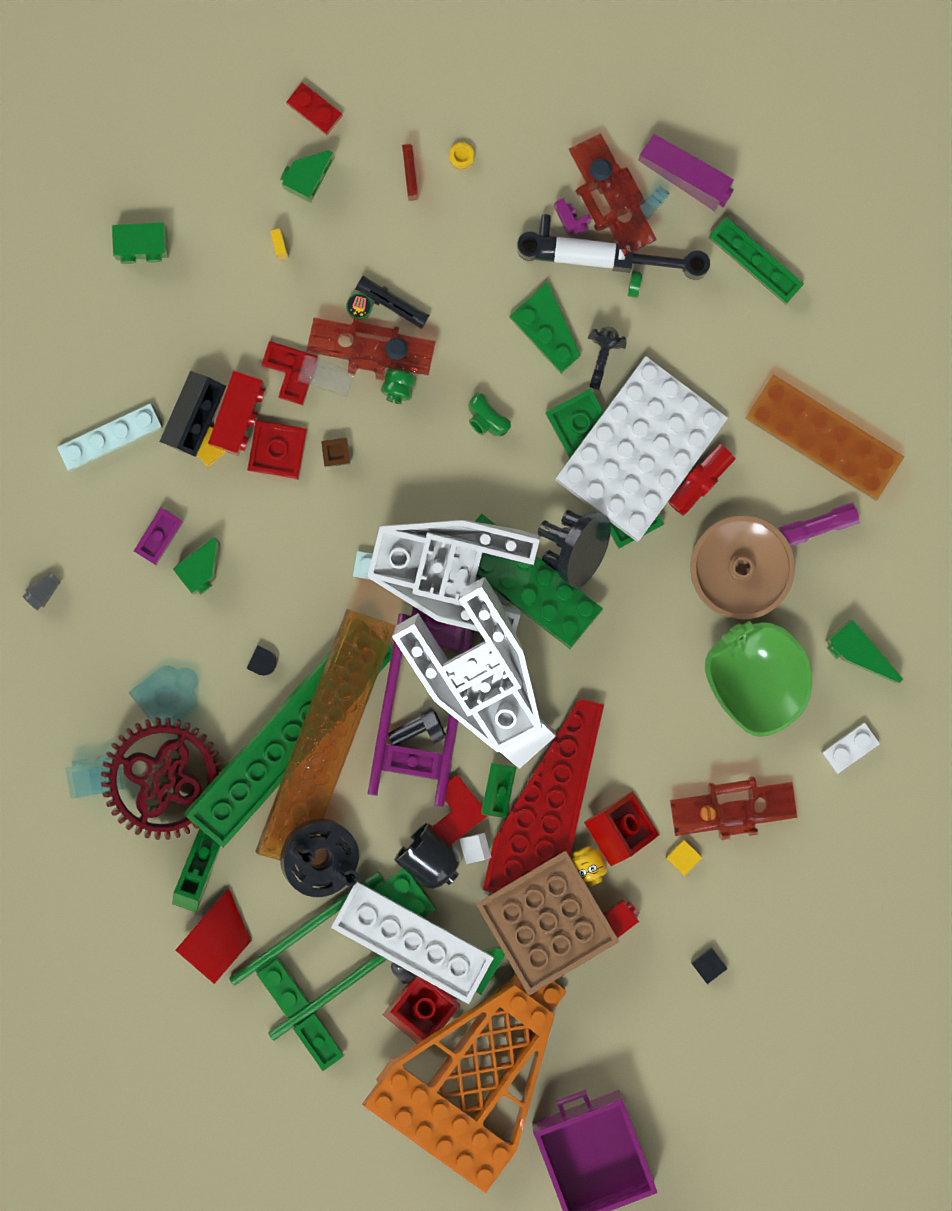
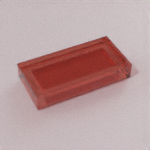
(410, 172)

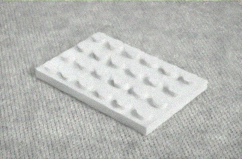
(641, 449)

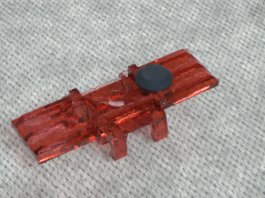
(619, 190)
(370, 354)

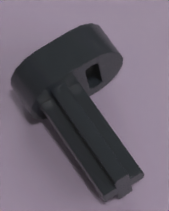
(427, 722)

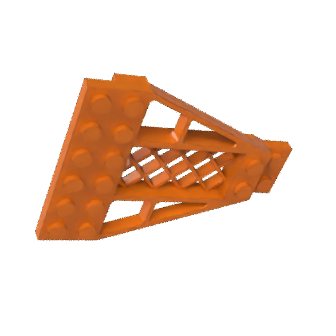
(441, 1125)

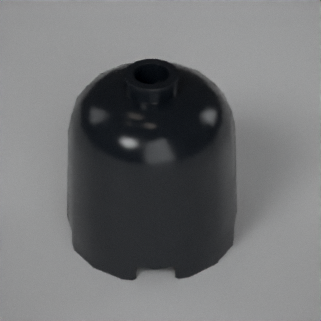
(429, 858)

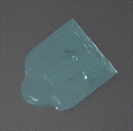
(167, 693)

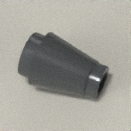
(41, 591)

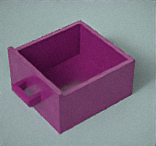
(593, 1154)

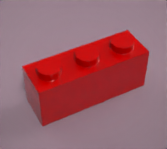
(237, 413)

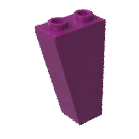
(687, 172)

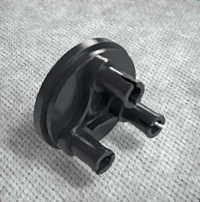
(581, 545)

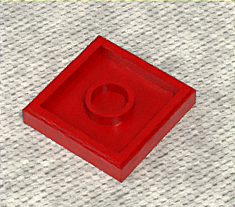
(277, 449)

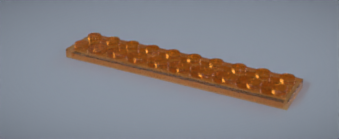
(328, 728)

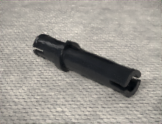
(380, 296)

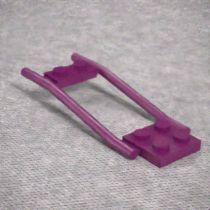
(408, 760)

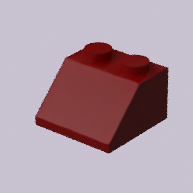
(621, 829)
(421, 1009)

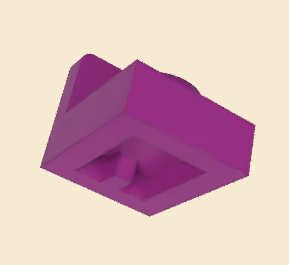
(567, 214)

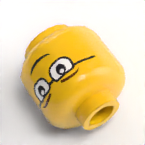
(590, 865)

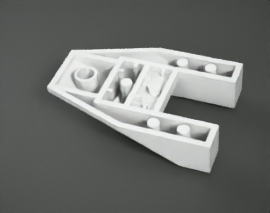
(436, 560)
(485, 685)

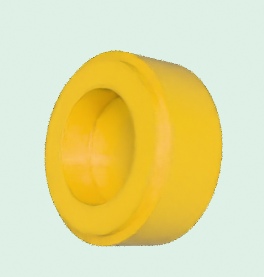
(461, 155)

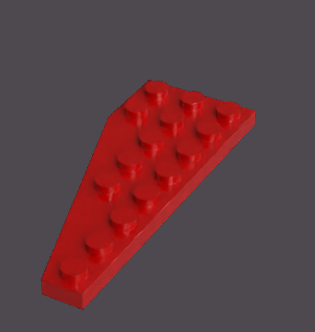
(550, 804)

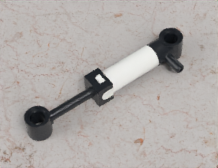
(600, 253)

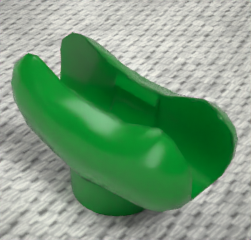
(486, 418)

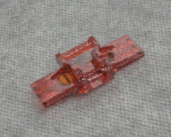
(733, 817)

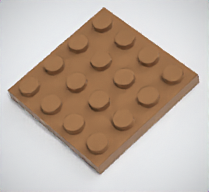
(547, 923)

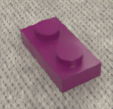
(158, 536)

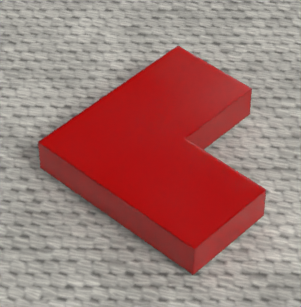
(287, 361)
(464, 813)

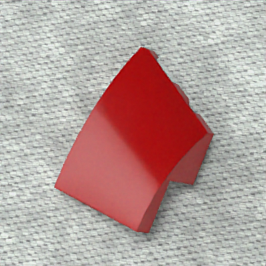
(216, 939)

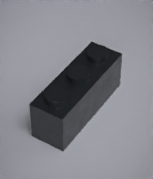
(193, 413)

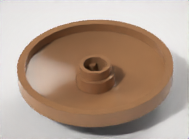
(742, 567)

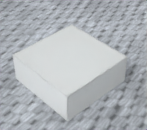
(475, 848)

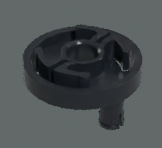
(336, 868)

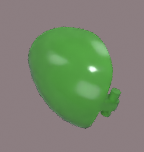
(760, 677)

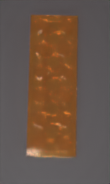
(824, 437)

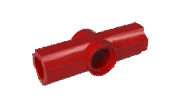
(701, 480)

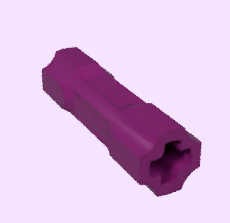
(836, 519)

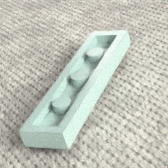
(109, 437)

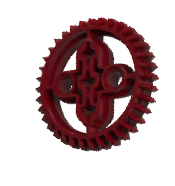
(166, 766)

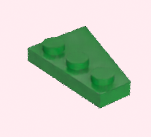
(546, 328)

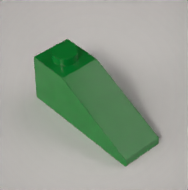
(857, 649)
(196, 872)

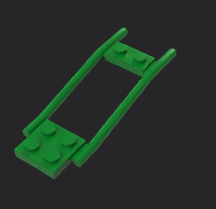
(282, 986)

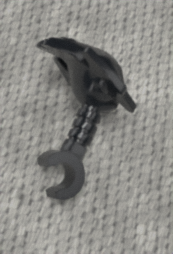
(607, 339)

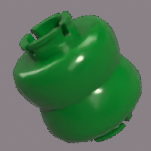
(398, 385)

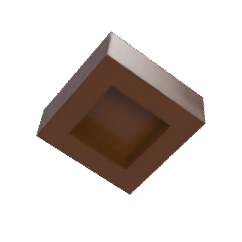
(335, 452)

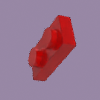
(314, 108)

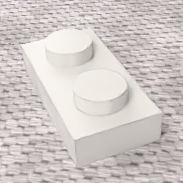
(850, 748)

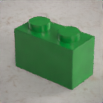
(140, 242)

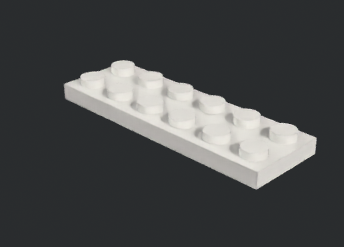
(412, 942)

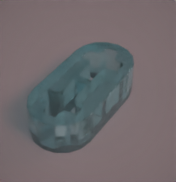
(655, 200)

